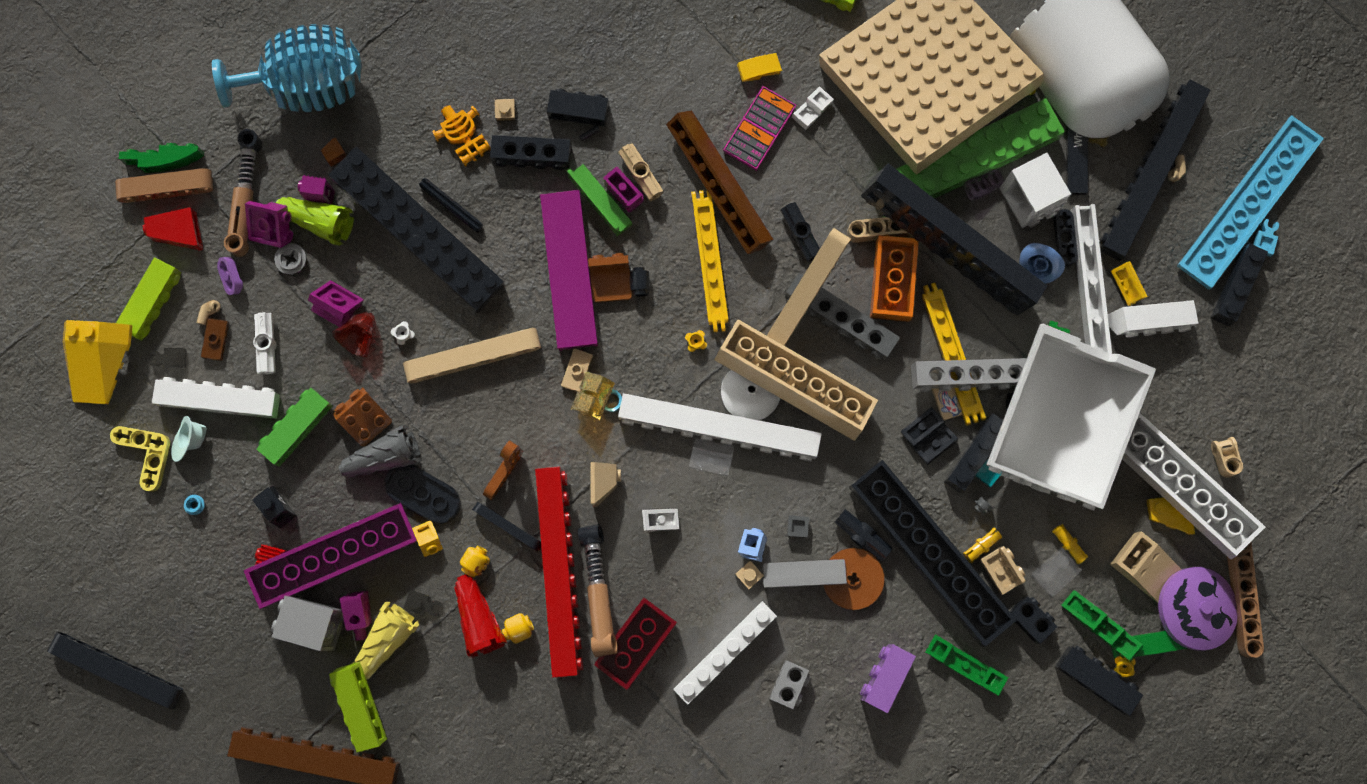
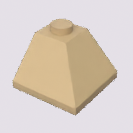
(603, 481)

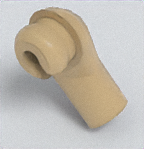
(1179, 169)
(206, 310)

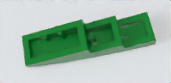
(1102, 625)

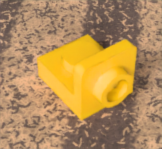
(427, 538)

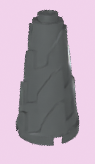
(386, 453)

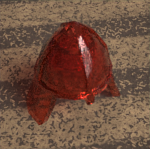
(357, 334)

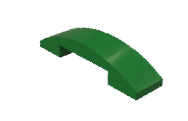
(1154, 643)
(966, 665)

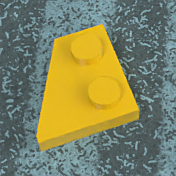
(1163, 512)

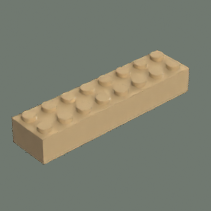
(796, 380)

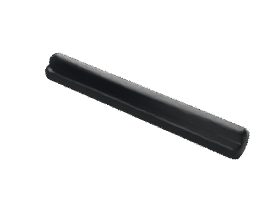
(451, 205)

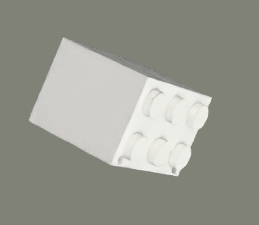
(1035, 191)

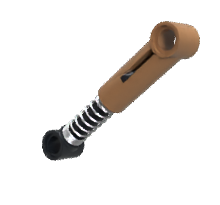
(242, 194)
(603, 639)

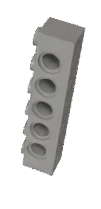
(922, 369)

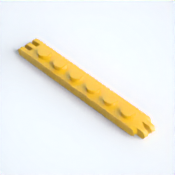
(710, 260)
(951, 349)

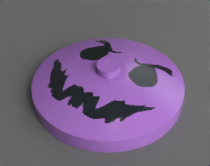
(1198, 608)

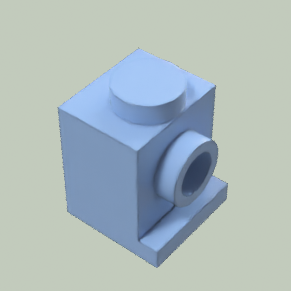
(748, 539)

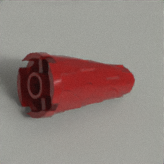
(477, 621)

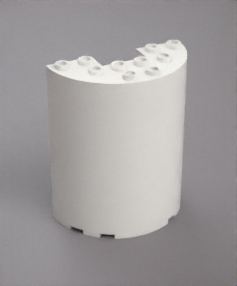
(1070, 418)

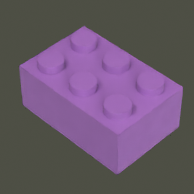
(887, 677)

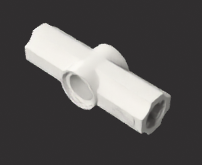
(265, 356)

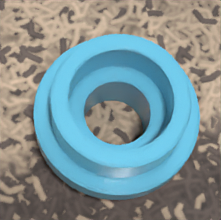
(190, 500)

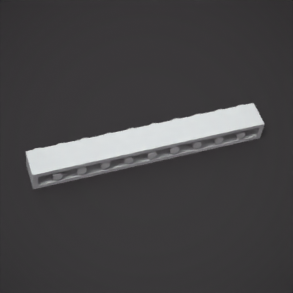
(719, 426)

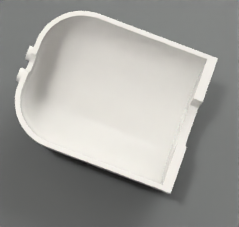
(1094, 64)

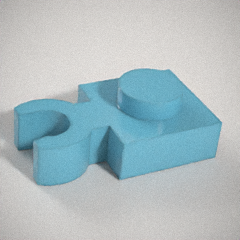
(1265, 238)

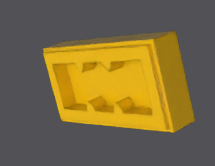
(1129, 283)

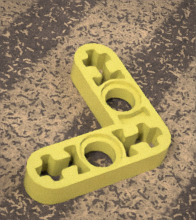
(152, 451)

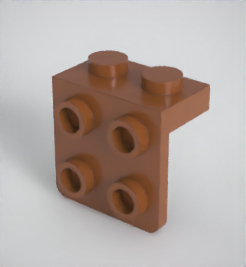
(610, 278)
(362, 417)

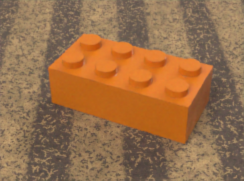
(894, 278)

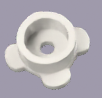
(403, 327)

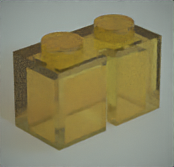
(593, 395)

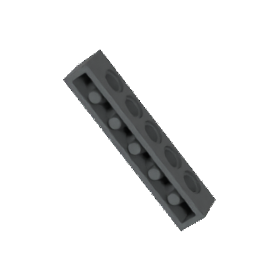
(853, 317)

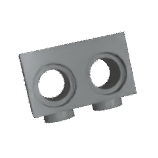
(784, 682)

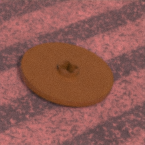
(870, 580)

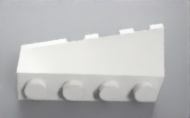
(1153, 318)

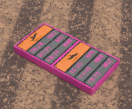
(759, 128)

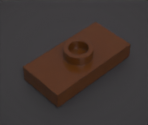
(215, 339)

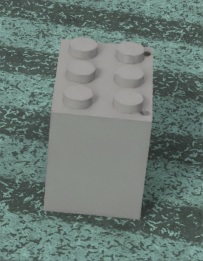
(308, 623)

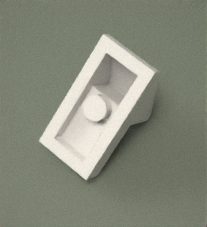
(660, 519)

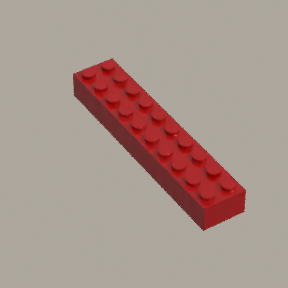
(557, 572)

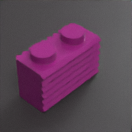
(623, 189)
(316, 190)

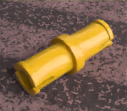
(1070, 544)
(982, 545)

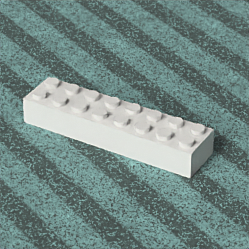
(1190, 489)

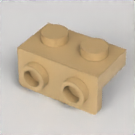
(1003, 570)

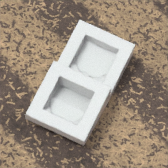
(812, 108)

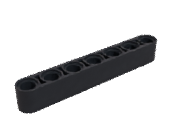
(115, 670)

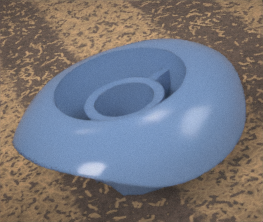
(1042, 262)

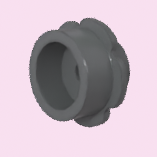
(983, 506)

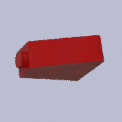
(175, 228)

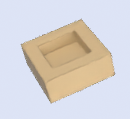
(504, 109)
(749, 575)

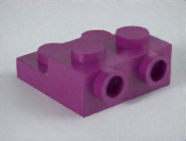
(268, 223)

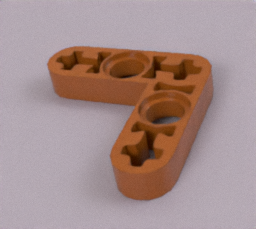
(510, 454)

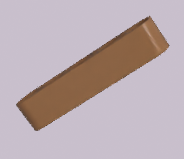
(164, 185)

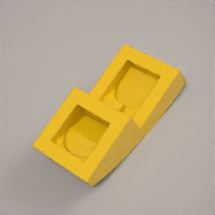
(759, 66)

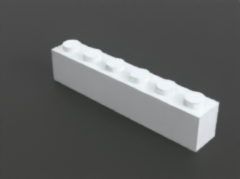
(216, 398)
(725, 652)

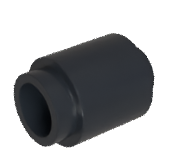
(639, 282)

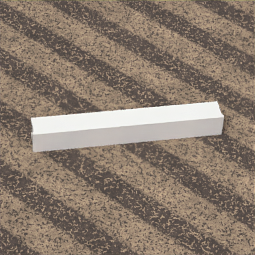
(1091, 279)

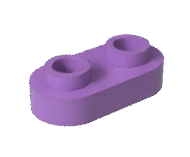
(229, 275)

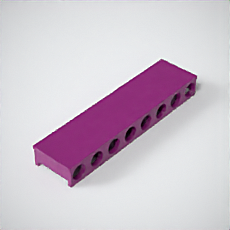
(568, 270)

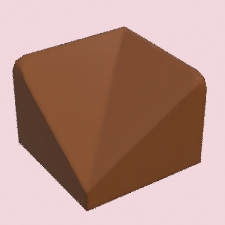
(333, 152)

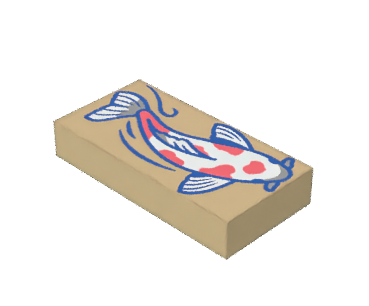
(947, 403)

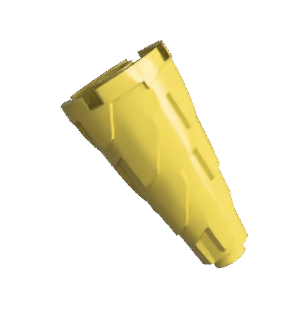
(387, 634)

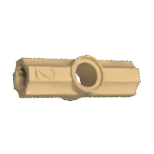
(635, 162)

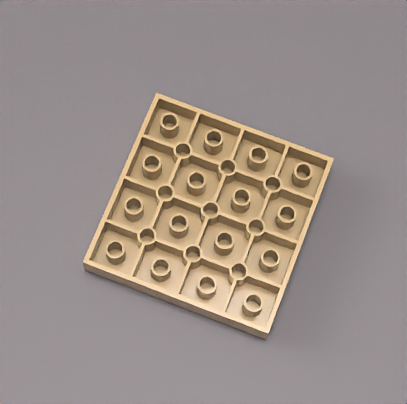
(930, 74)

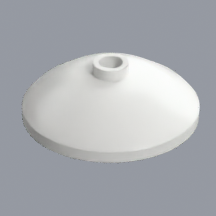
(742, 402)

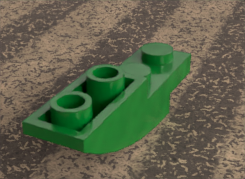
(167, 158)

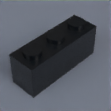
(578, 107)

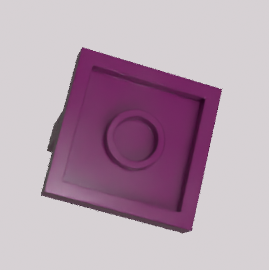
(334, 303)

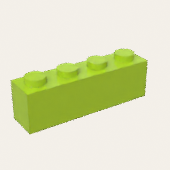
(149, 297)
(357, 707)

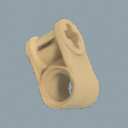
(1227, 455)

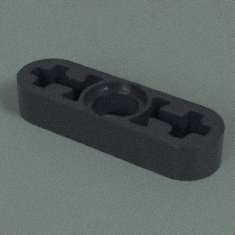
(1072, 251)

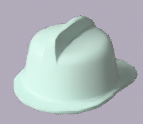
(187, 438)

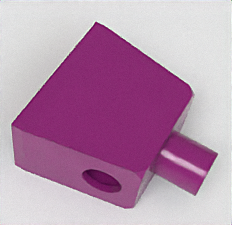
(355, 605)

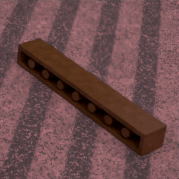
(719, 182)
(312, 759)

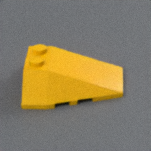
(94, 357)

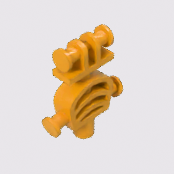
(457, 125)

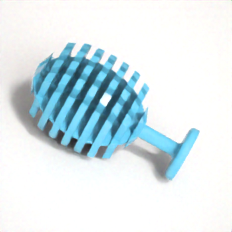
(300, 69)

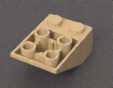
(1145, 564)

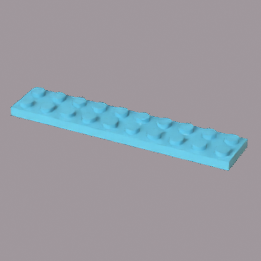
(1250, 202)

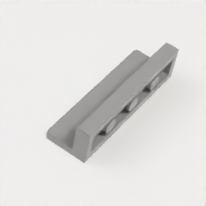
(804, 573)

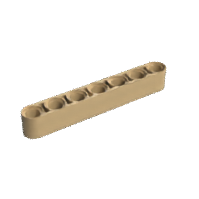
(809, 286)
(471, 355)

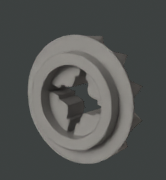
(289, 250)

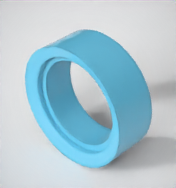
(618, 406)

